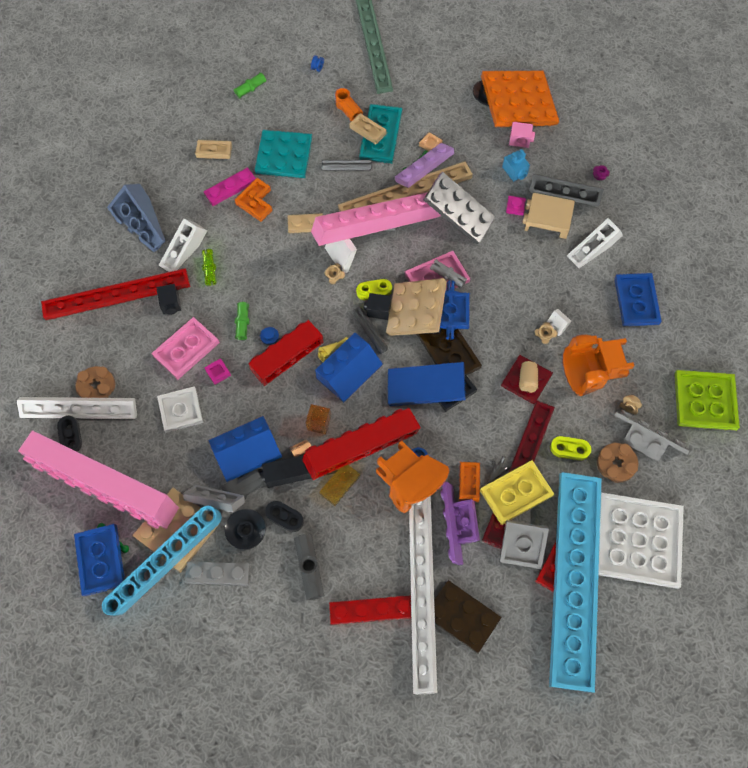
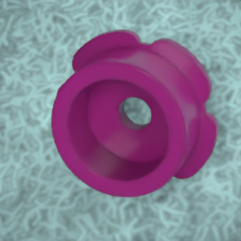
(600, 175)

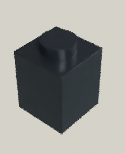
(168, 299)
(378, 306)

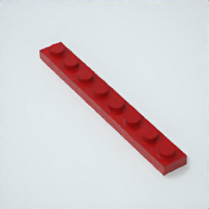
(112, 294)

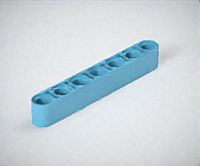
(152, 563)

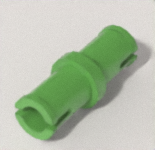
(250, 85)
(242, 321)

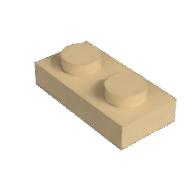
(368, 128)
(213, 149)
(301, 223)

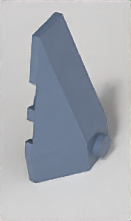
(136, 211)

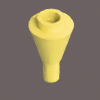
(326, 351)

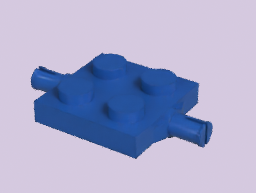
(455, 311)

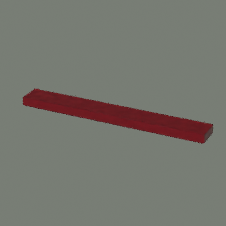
(525, 453)

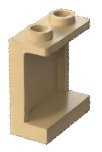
(549, 213)

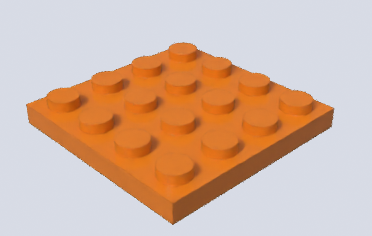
(519, 98)

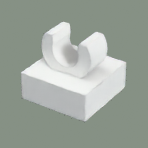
(559, 321)

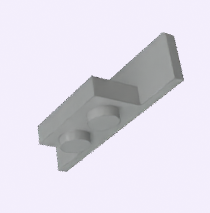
(647, 440)

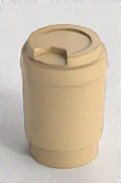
(528, 377)

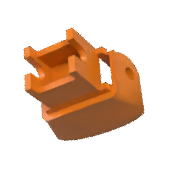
(590, 367)
(411, 476)

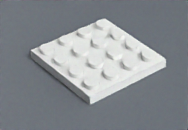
(641, 540)

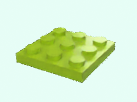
(706, 400)

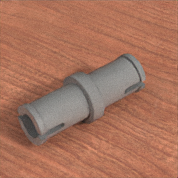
(448, 273)

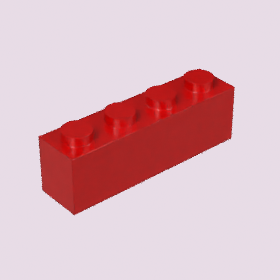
(286, 352)

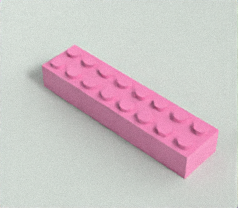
(99, 480)

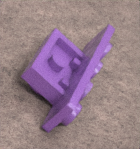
(461, 523)

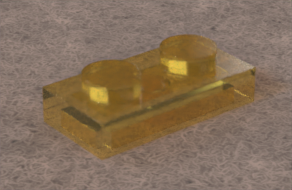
(339, 484)

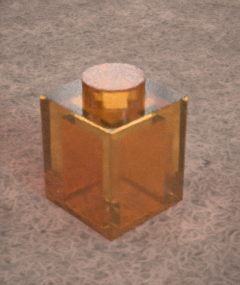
(318, 419)

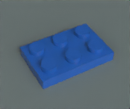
(637, 299)
(99, 559)

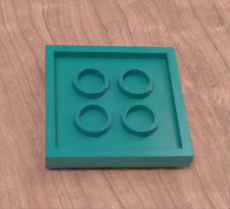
(283, 154)

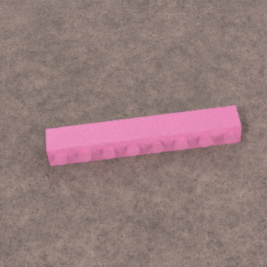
(371, 219)

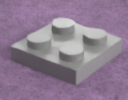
(524, 544)

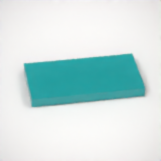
(384, 150)

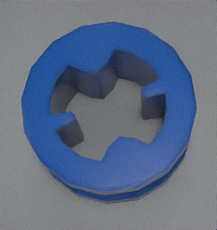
(317, 63)

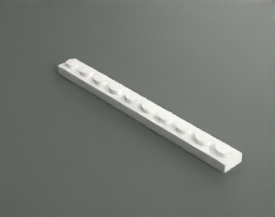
(422, 599)

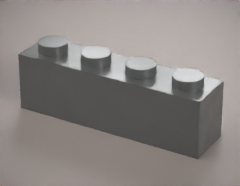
(566, 189)

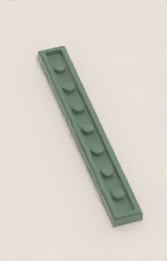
(374, 46)

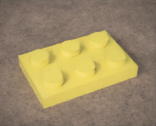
(516, 492)

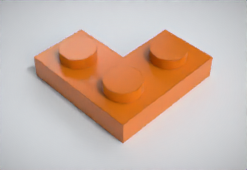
(252, 202)

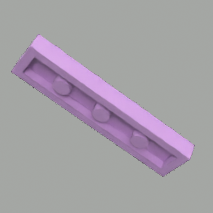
(424, 165)

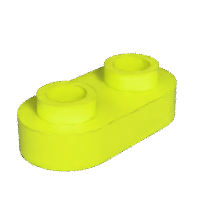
(373, 287)
(570, 448)

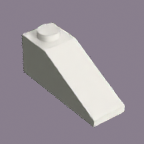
(596, 243)
(182, 245)

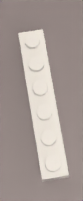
(77, 407)

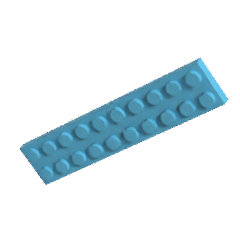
(576, 584)

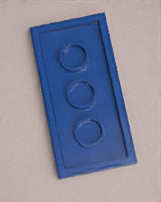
(426, 384)

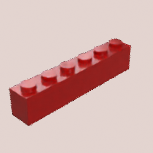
(360, 443)

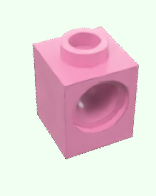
(521, 135)

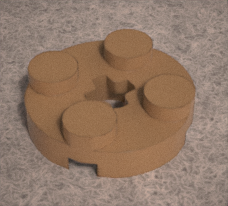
(92, 374)
(613, 472)

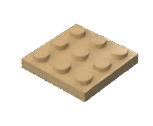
(416, 307)
(154, 538)

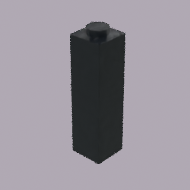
(285, 472)

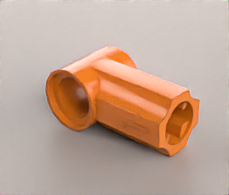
(347, 104)

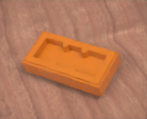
(469, 481)

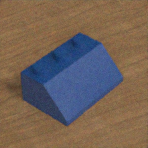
(348, 367)
(245, 448)

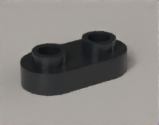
(70, 435)
(285, 516)

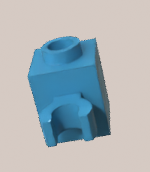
(516, 165)

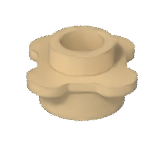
(331, 270)
(546, 327)
(631, 404)

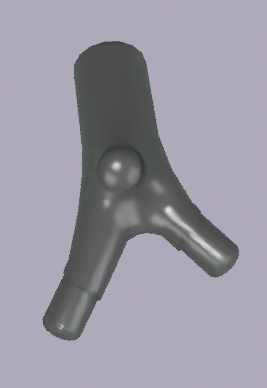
(497, 469)

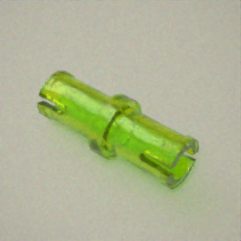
(209, 267)

